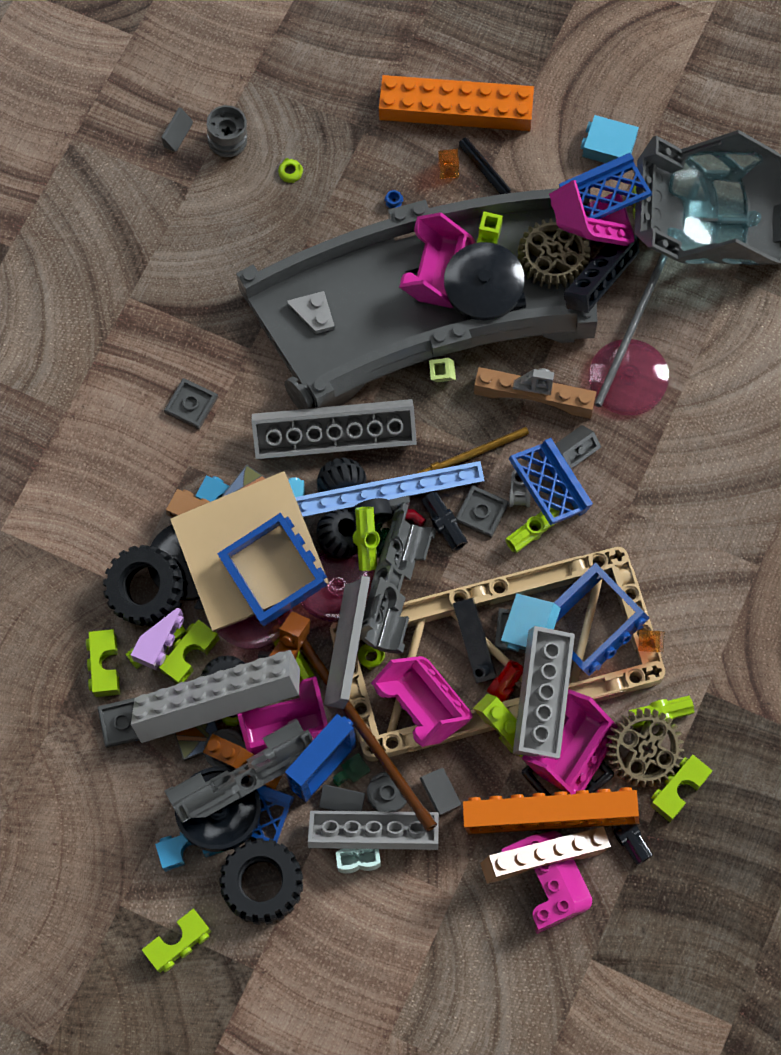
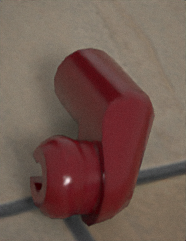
(415, 517)

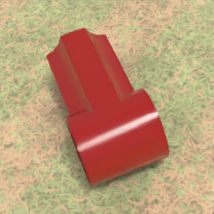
(504, 684)

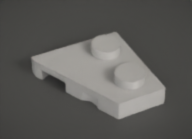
(314, 311)
(535, 381)

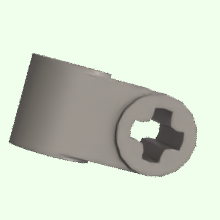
(518, 493)

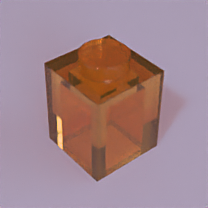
(448, 163)
(651, 641)

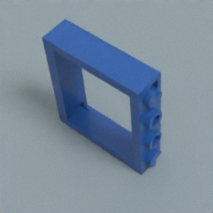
(292, 600)
(619, 637)
(321, 757)

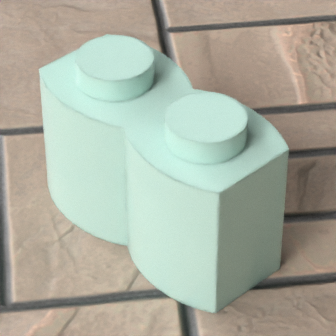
(354, 859)

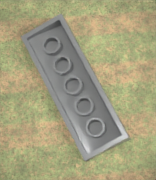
(346, 643)
(543, 693)
(370, 830)

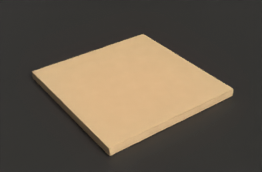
(267, 565)

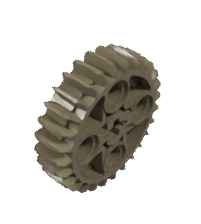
(552, 254)
(652, 741)

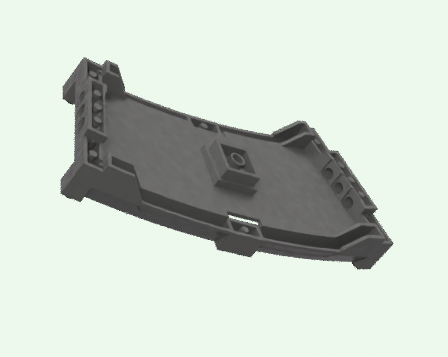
(381, 324)

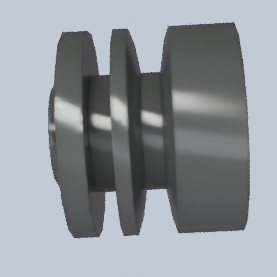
(227, 131)

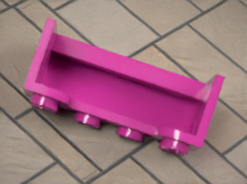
(572, 217)
(442, 241)
(425, 697)
(265, 720)
(581, 747)
(562, 885)

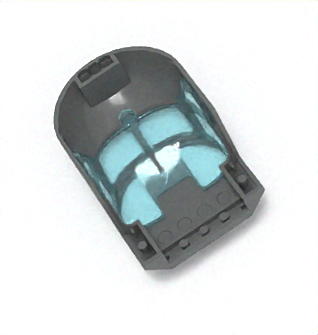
(712, 201)

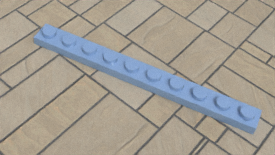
(391, 488)

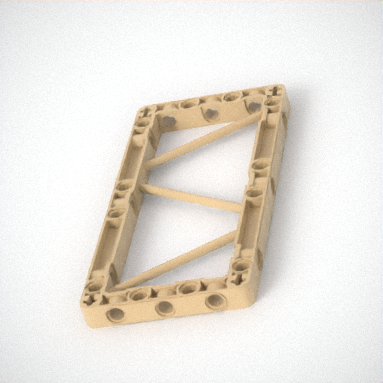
(523, 583)

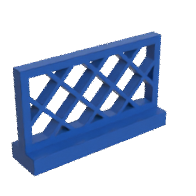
(605, 172)
(562, 476)
(275, 798)

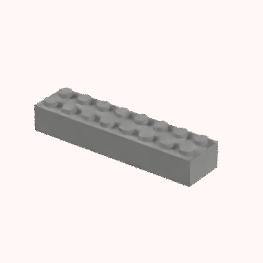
(334, 429)
(216, 696)

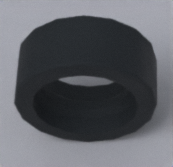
(381, 506)

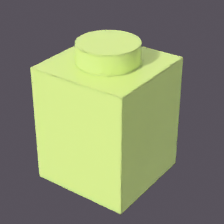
(442, 370)

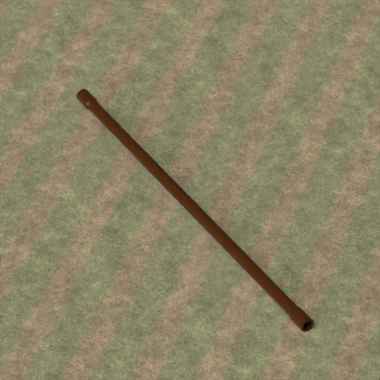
(421, 813)

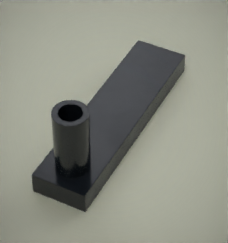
(475, 640)

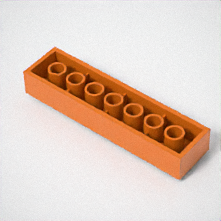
(456, 103)
(551, 812)

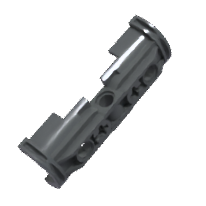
(382, 619)
(199, 798)

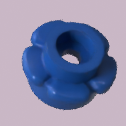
(393, 195)

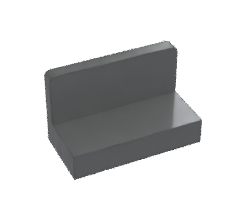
(578, 445)

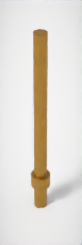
(477, 451)

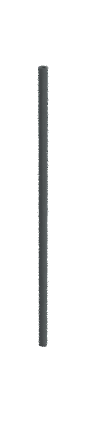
(630, 331)

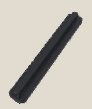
(484, 166)

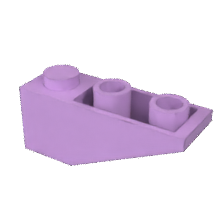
(154, 642)

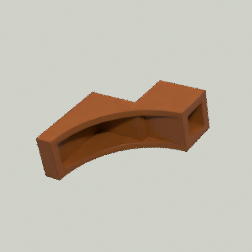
(292, 634)
(232, 755)

